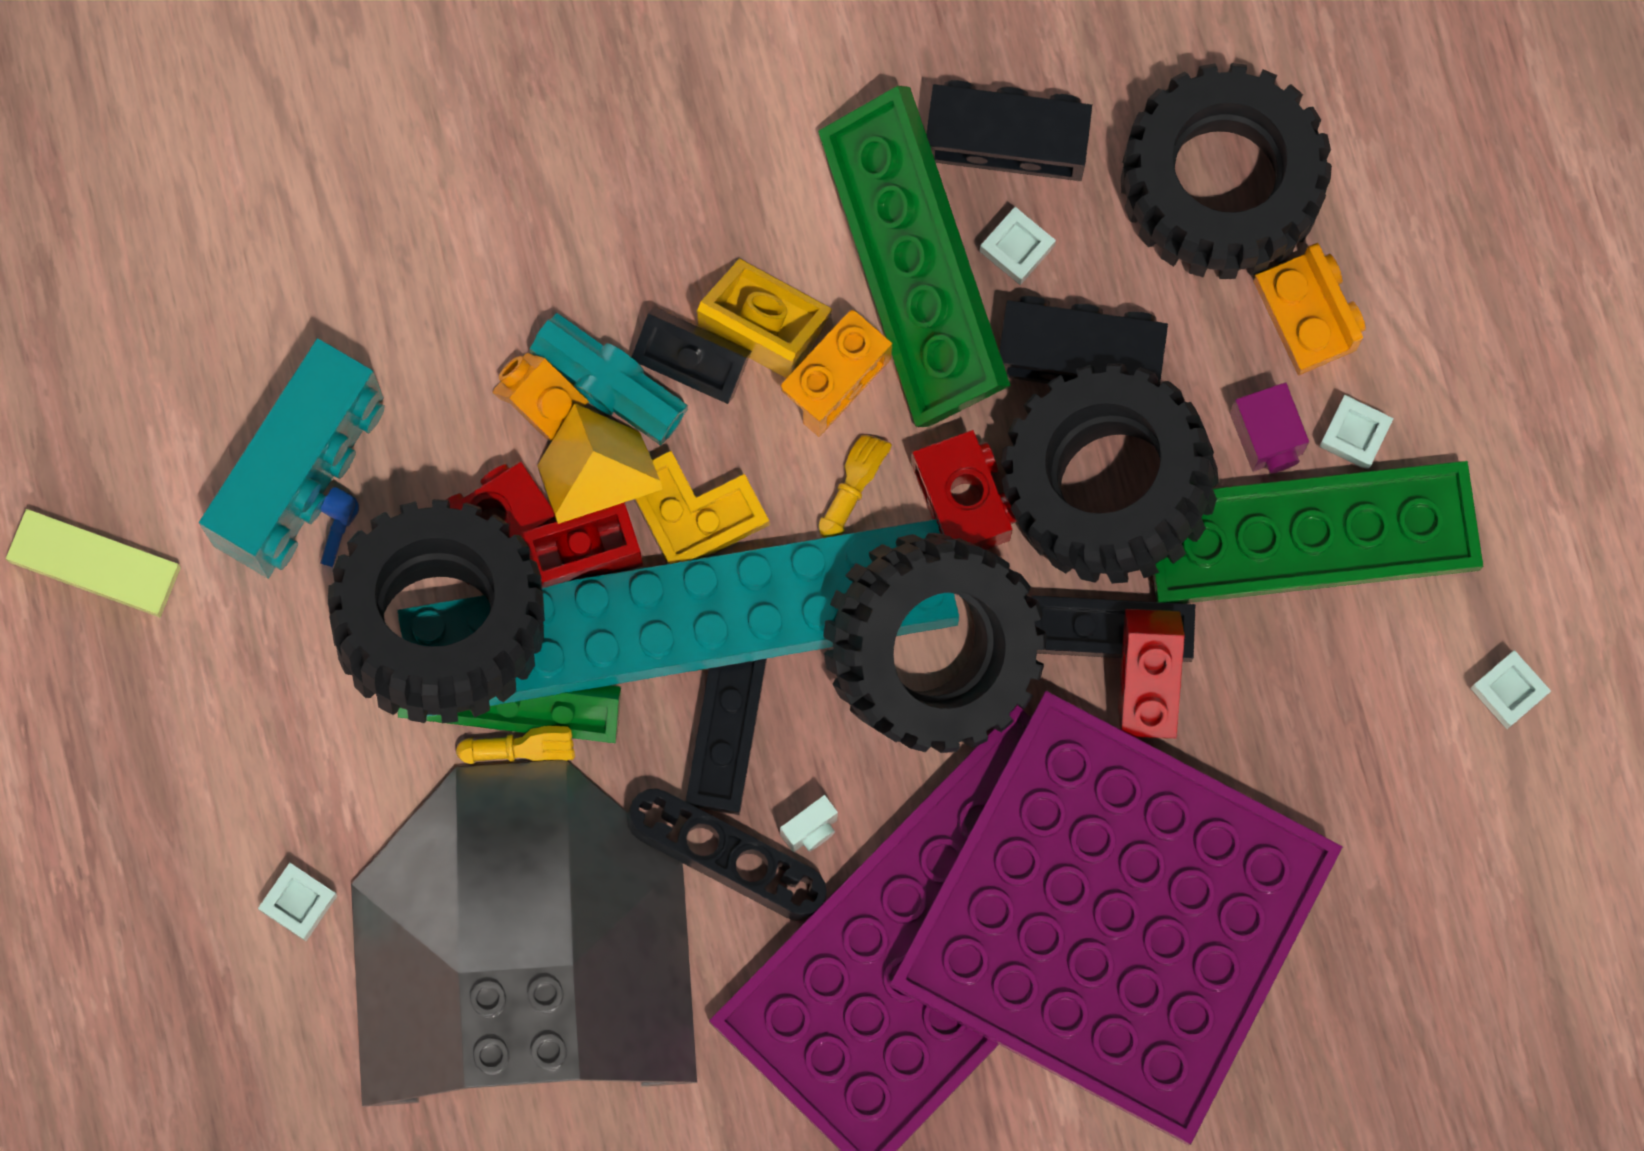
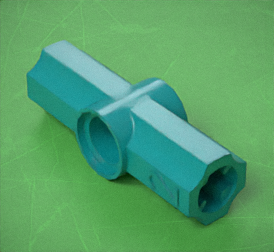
(609, 379)

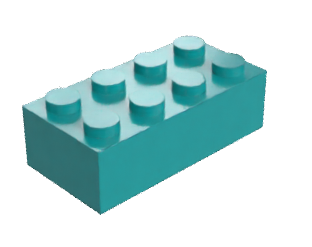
(294, 459)

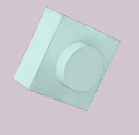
(1017, 245)
(1356, 432)
(1510, 689)
(810, 826)
(297, 902)

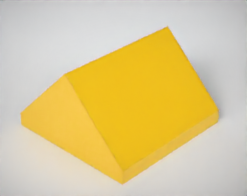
(763, 317)
(595, 465)

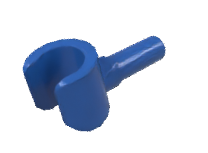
(343, 510)

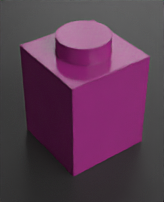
(1270, 429)

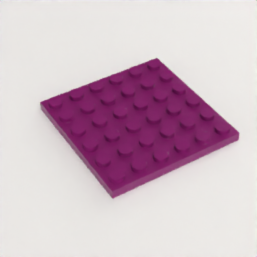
(1116, 917)

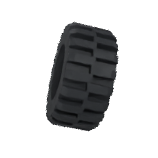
(1243, 107)
(1089, 410)
(426, 546)
(991, 678)

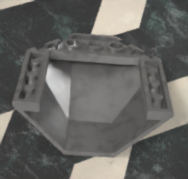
(520, 943)

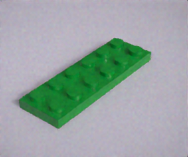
(913, 257)
(1328, 534)

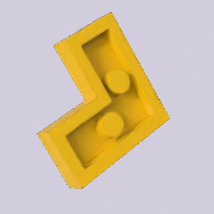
(699, 526)

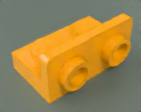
(1311, 309)
(837, 371)

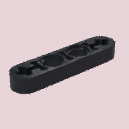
(730, 846)

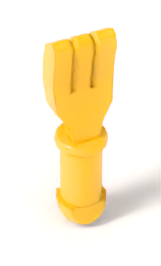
(860, 470)
(535, 745)

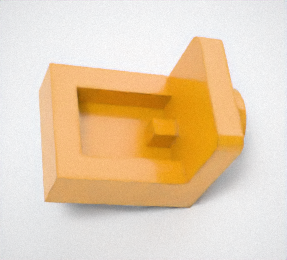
(538, 393)

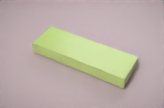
(93, 563)

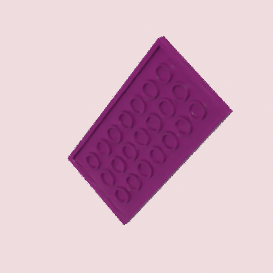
(823, 1008)

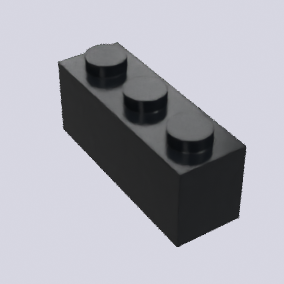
(1009, 130)
(1054, 341)

